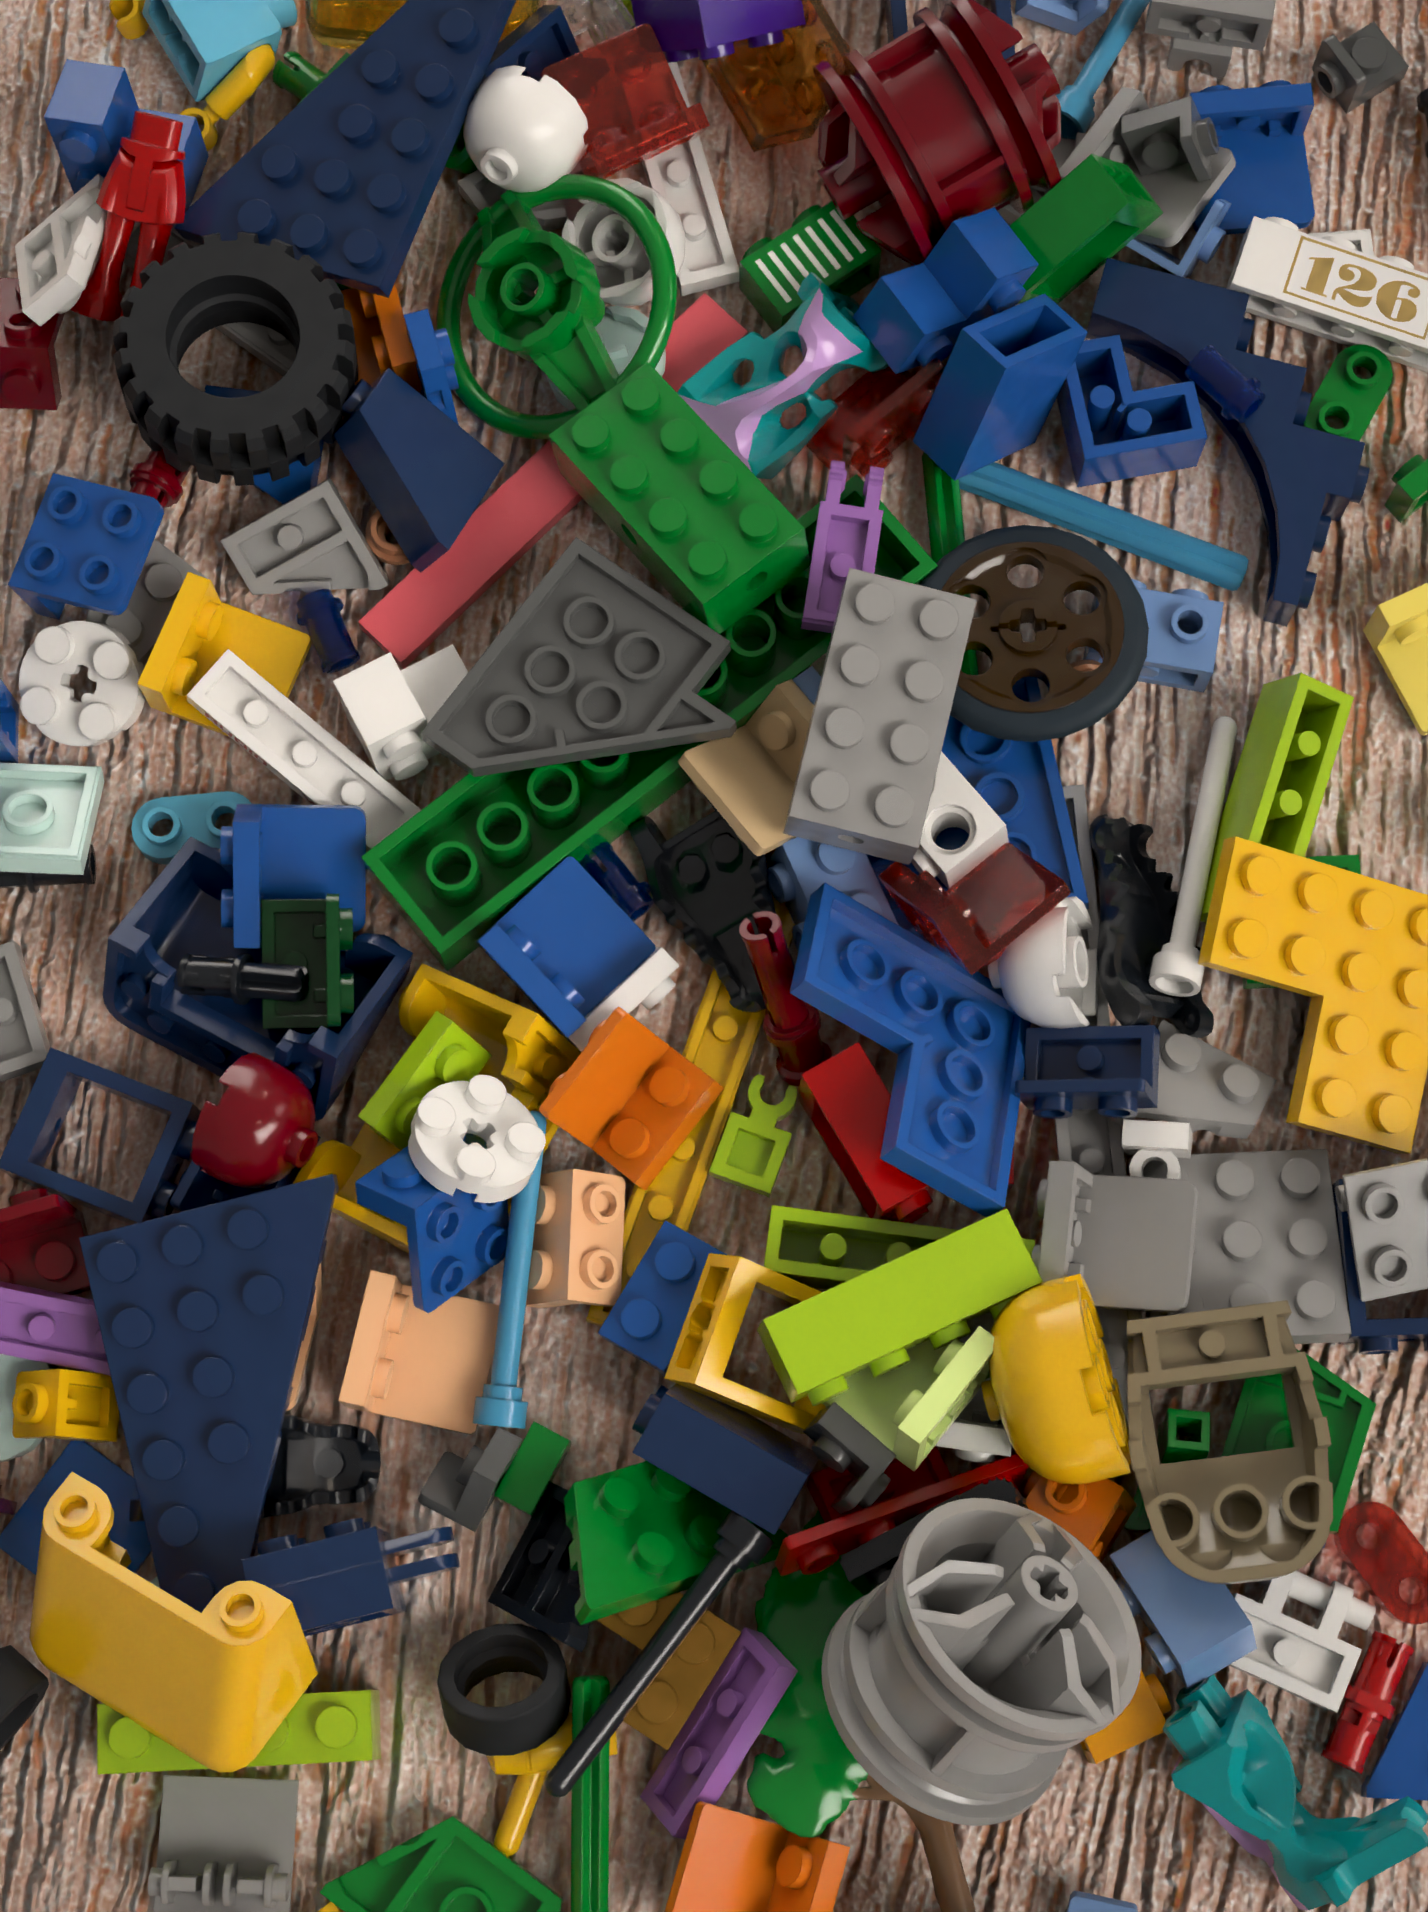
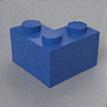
(92, 113)
(964, 279)
(1125, 431)

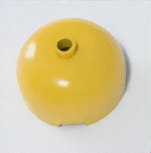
(1057, 1385)

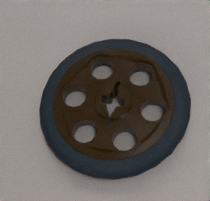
(1114, 630)

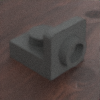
(1357, 67)
(1171, 137)
(849, 1446)
(467, 1486)

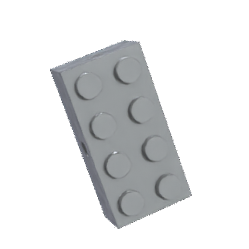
(880, 716)

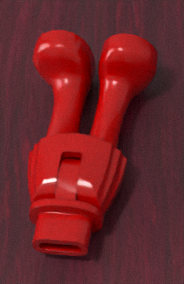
(141, 187)

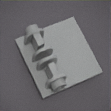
(1388, 1227)
(225, 1845)

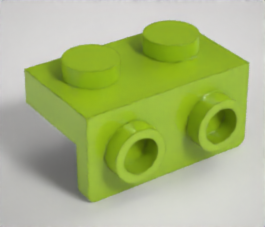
(434, 1058)

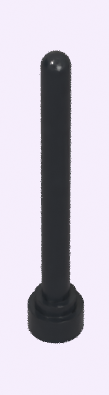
(736, 1548)

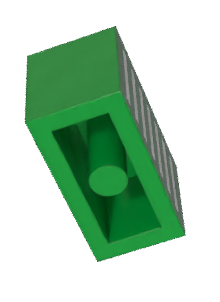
(815, 244)

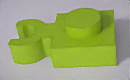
(753, 1146)

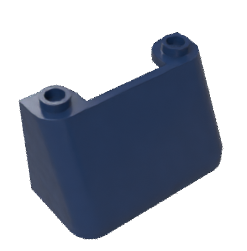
(183, 917)

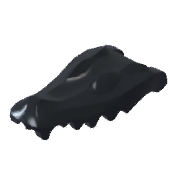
(706, 888)
(1134, 926)
(316, 1468)

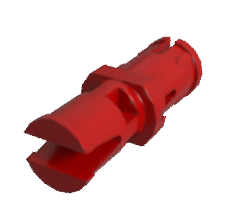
(1367, 1702)

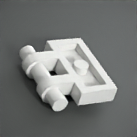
(1298, 1656)

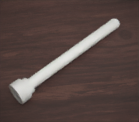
(1176, 967)

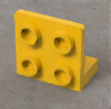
(196, 637)

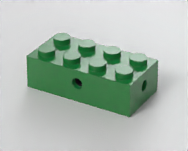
(680, 499)

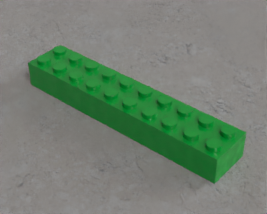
(502, 833)

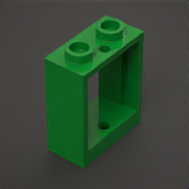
(1082, 224)

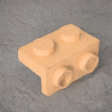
(577, 1240)

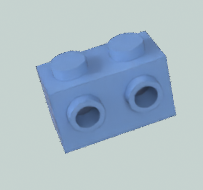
(1180, 637)
(1191, 1622)

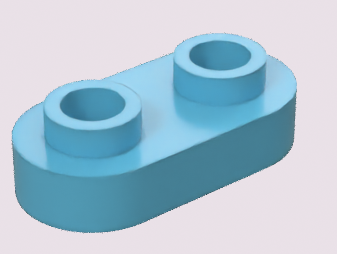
(191, 817)

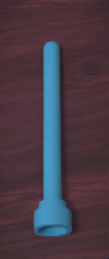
(1077, 99)
(502, 1399)

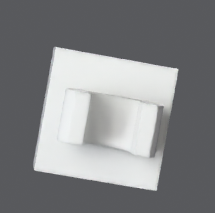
(1158, 1142)

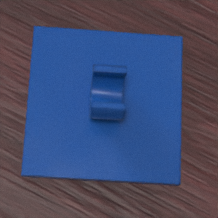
(23, 1532)

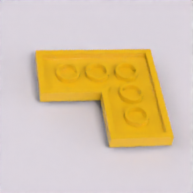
(1363, 963)

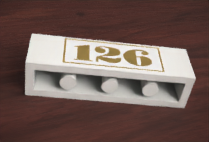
(1333, 290)

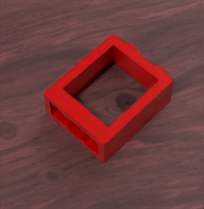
(850, 1115)

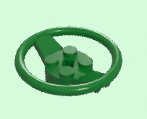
(559, 320)

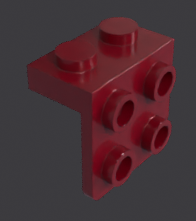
(26, 355)

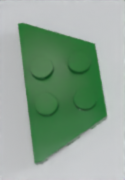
(641, 1538)
(442, 1872)

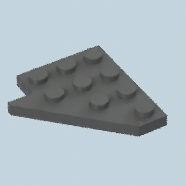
(584, 675)

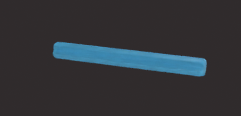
(1108, 524)

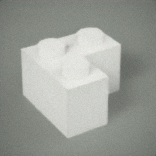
(394, 706)

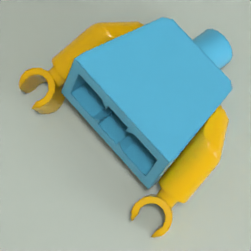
(214, 45)

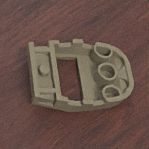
(1240, 1512)

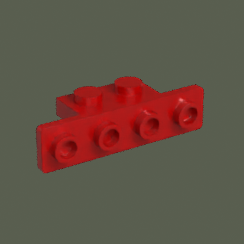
(903, 1499)

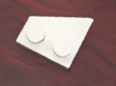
(60, 255)

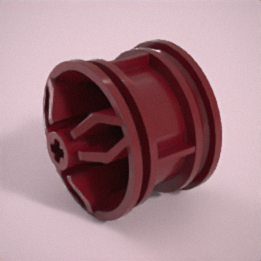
(938, 127)

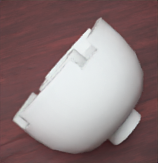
(524, 130)
(617, 249)
(1049, 971)

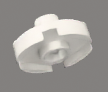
(47, 692)
(482, 1110)

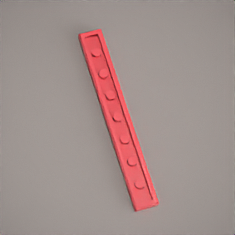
(519, 513)

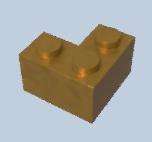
(686, 1675)

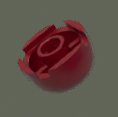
(258, 1127)

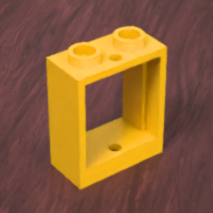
(713, 1329)

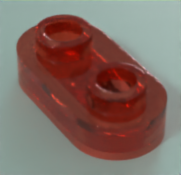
(1388, 1563)

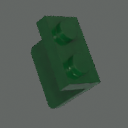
(309, 936)

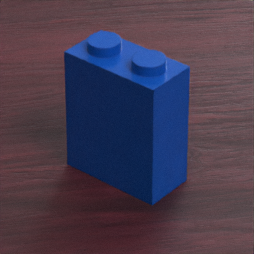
(999, 386)

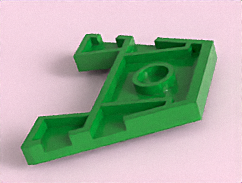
(1263, 1426)

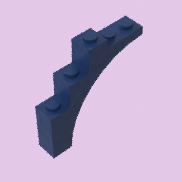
(1297, 471)

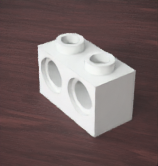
(961, 806)

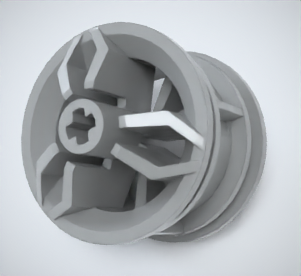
(980, 1662)

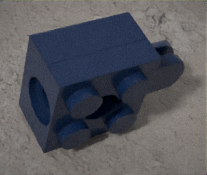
(347, 1574)

